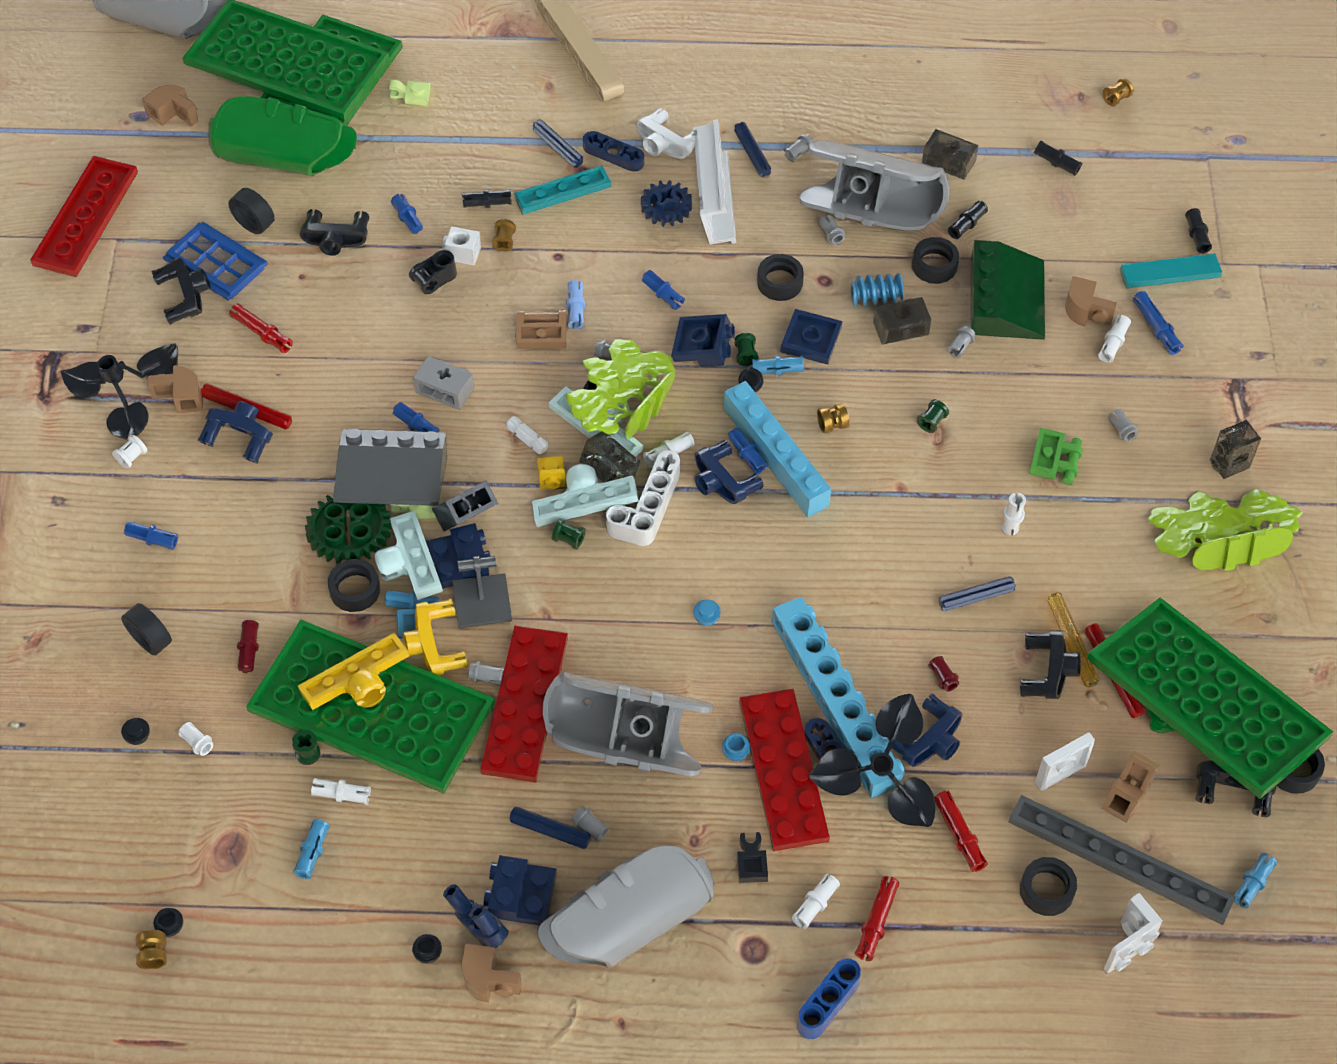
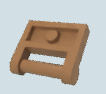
(537, 335)

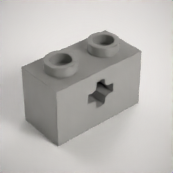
(443, 382)

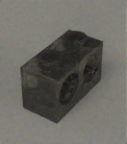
(608, 458)

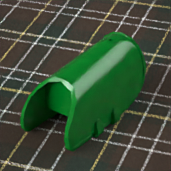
(279, 136)

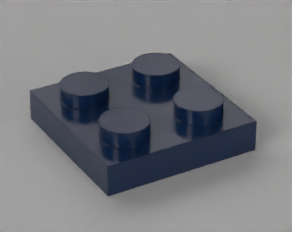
(811, 336)

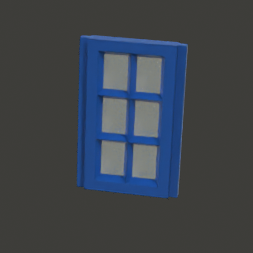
(225, 262)

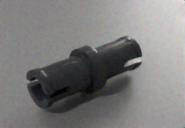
(1058, 158)
(486, 198)
(968, 219)
(1198, 230)

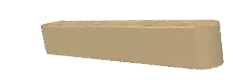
(581, 48)

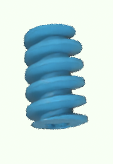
(876, 289)

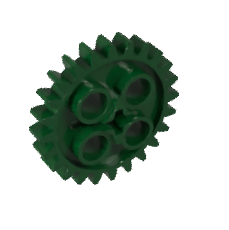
(328, 528)

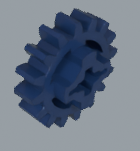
(666, 203)

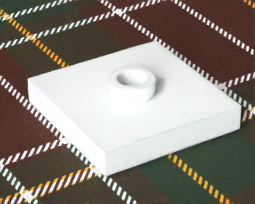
(1064, 761)

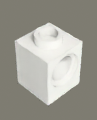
(463, 244)

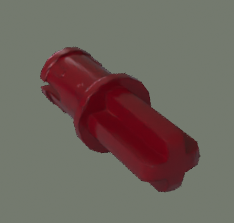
(247, 646)

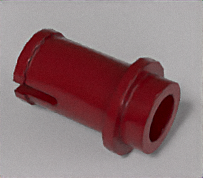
(945, 676)

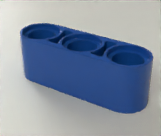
(834, 986)

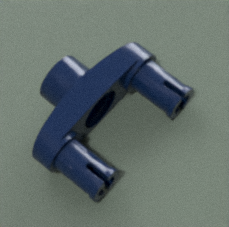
(242, 420)
(716, 478)
(937, 739)
(476, 918)

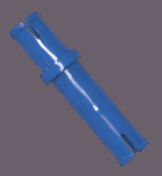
(1162, 330)

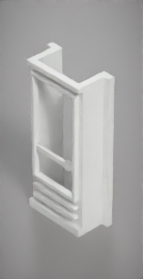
(714, 185)

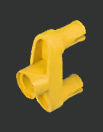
(423, 641)

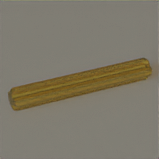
(1072, 637)

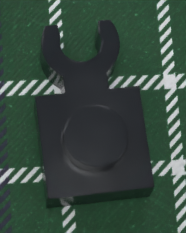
(751, 862)

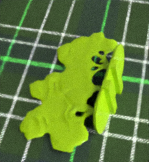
(618, 382)
(1218, 529)

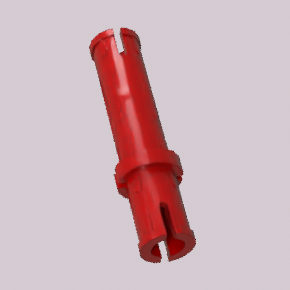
(268, 333)
(965, 840)
(873, 928)

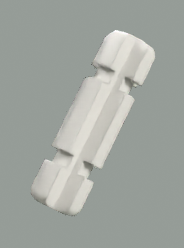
(527, 435)

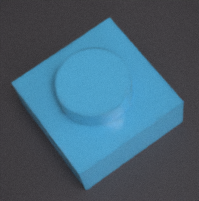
(405, 621)

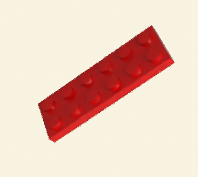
(84, 216)
(518, 723)
(784, 770)

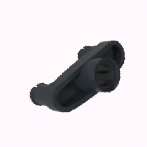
(332, 236)
(191, 284)
(1061, 665)
(1210, 773)

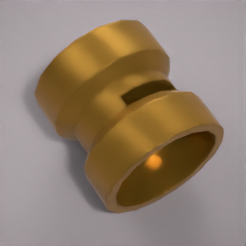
(833, 418)
(151, 949)

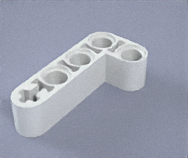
(658, 498)

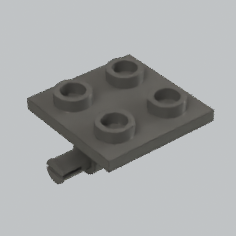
(483, 598)

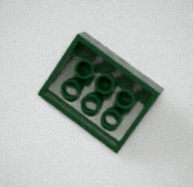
(1006, 292)

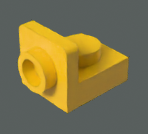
(551, 472)

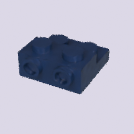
(703, 339)
(459, 546)
(520, 890)

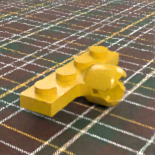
(356, 675)

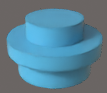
(706, 612)
(736, 747)

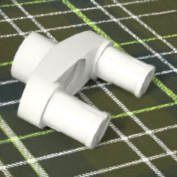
(660, 139)

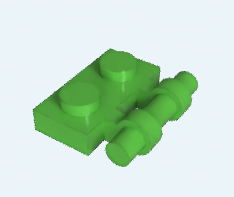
(1047, 455)

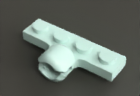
(562, 408)
(584, 496)
(409, 557)

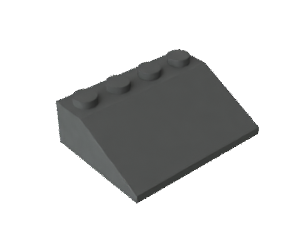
(390, 467)

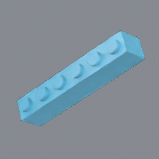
(777, 449)

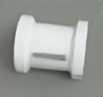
(129, 451)

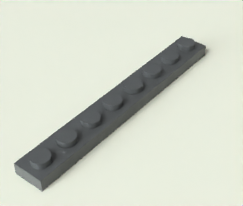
(1122, 860)

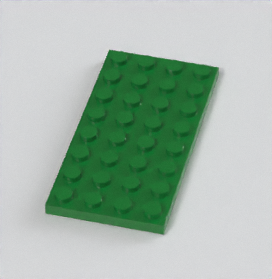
(286, 58)
(1210, 697)
(414, 731)

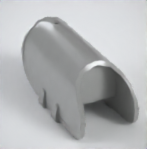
(170, 17)
(878, 188)
(620, 723)
(629, 907)

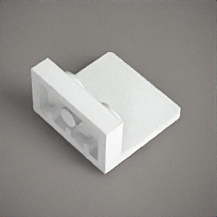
(1141, 927)

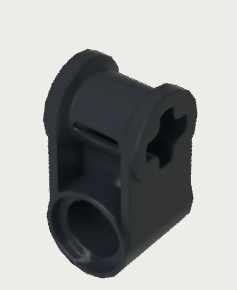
(435, 271)

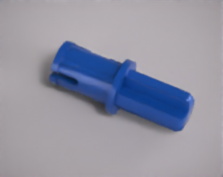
(406, 213)
(662, 289)
(414, 420)
(747, 451)
(151, 535)

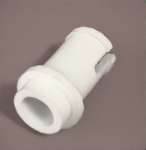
(201, 743)

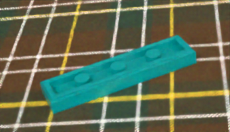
(562, 189)
(1170, 270)

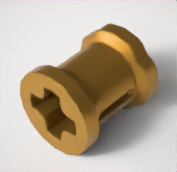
(1118, 92)
(503, 238)

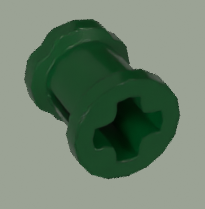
(746, 349)
(932, 416)
(577, 534)
(306, 747)

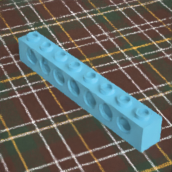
(796, 615)

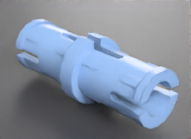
(575, 305)

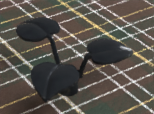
(86, 380)
(839, 770)

